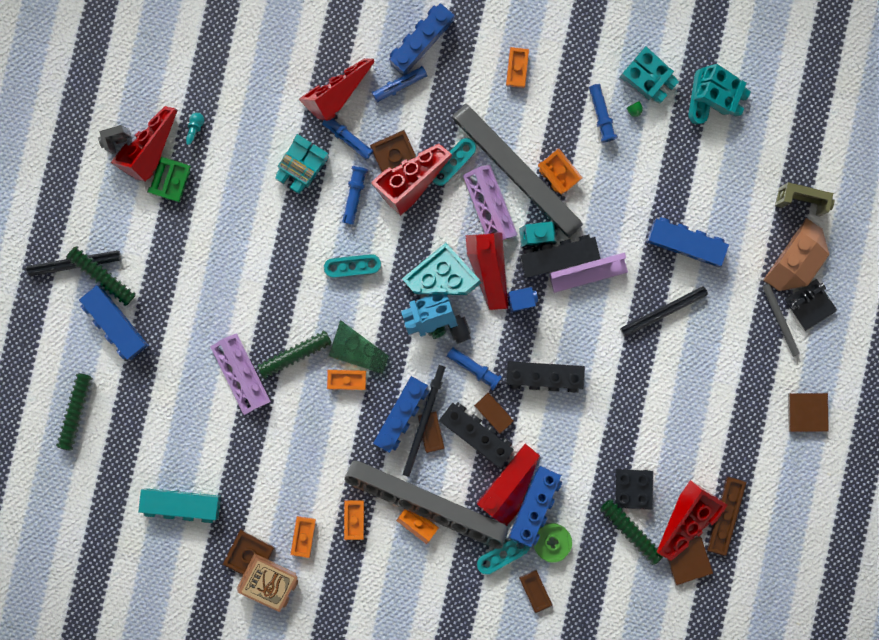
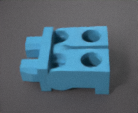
(429, 314)

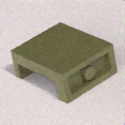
(789, 191)

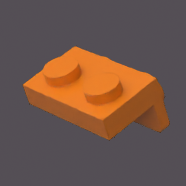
(559, 172)

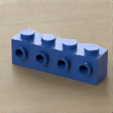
(422, 39)
(687, 243)
(113, 322)
(398, 418)
(534, 507)

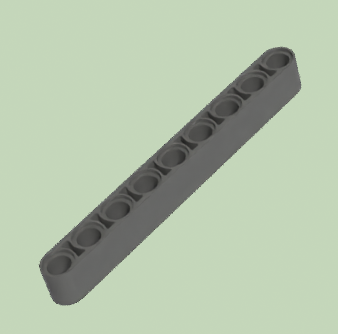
(517, 170)
(426, 504)

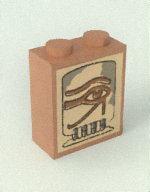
(267, 583)

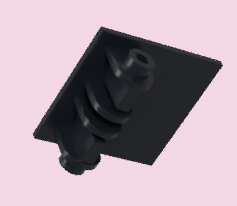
(811, 304)
(634, 489)

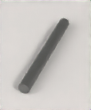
(781, 320)

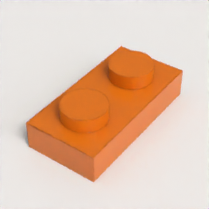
(517, 67)
(346, 379)
(354, 520)
(418, 525)
(303, 536)

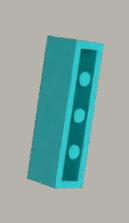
(179, 504)

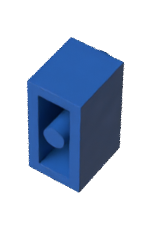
(522, 299)

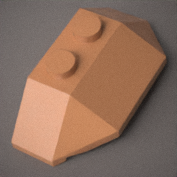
(799, 259)

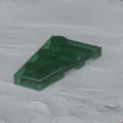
(357, 350)

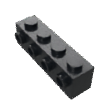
(559, 257)
(545, 375)
(476, 435)

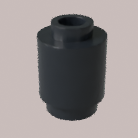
(461, 332)

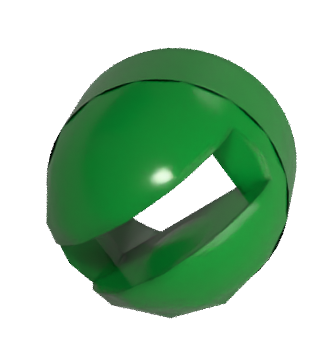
(635, 109)

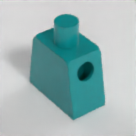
(538, 234)

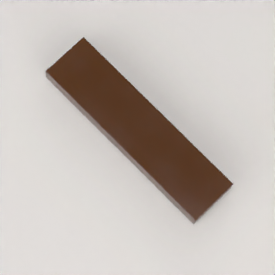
(724, 526)

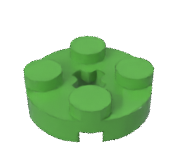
(560, 550)

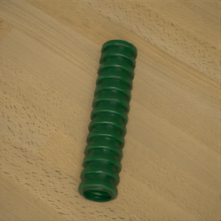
(100, 276)
(294, 354)
(74, 411)
(631, 531)

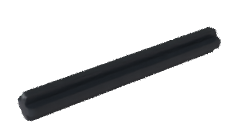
(62, 265)
(664, 311)

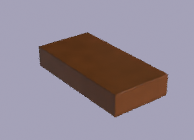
(493, 413)
(432, 436)
(535, 591)

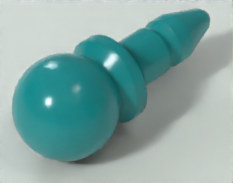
(196, 121)

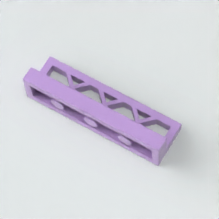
(493, 202)
(588, 272)
(242, 372)

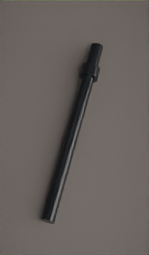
(435, 384)

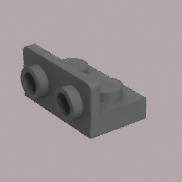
(115, 134)

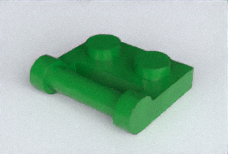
(174, 182)

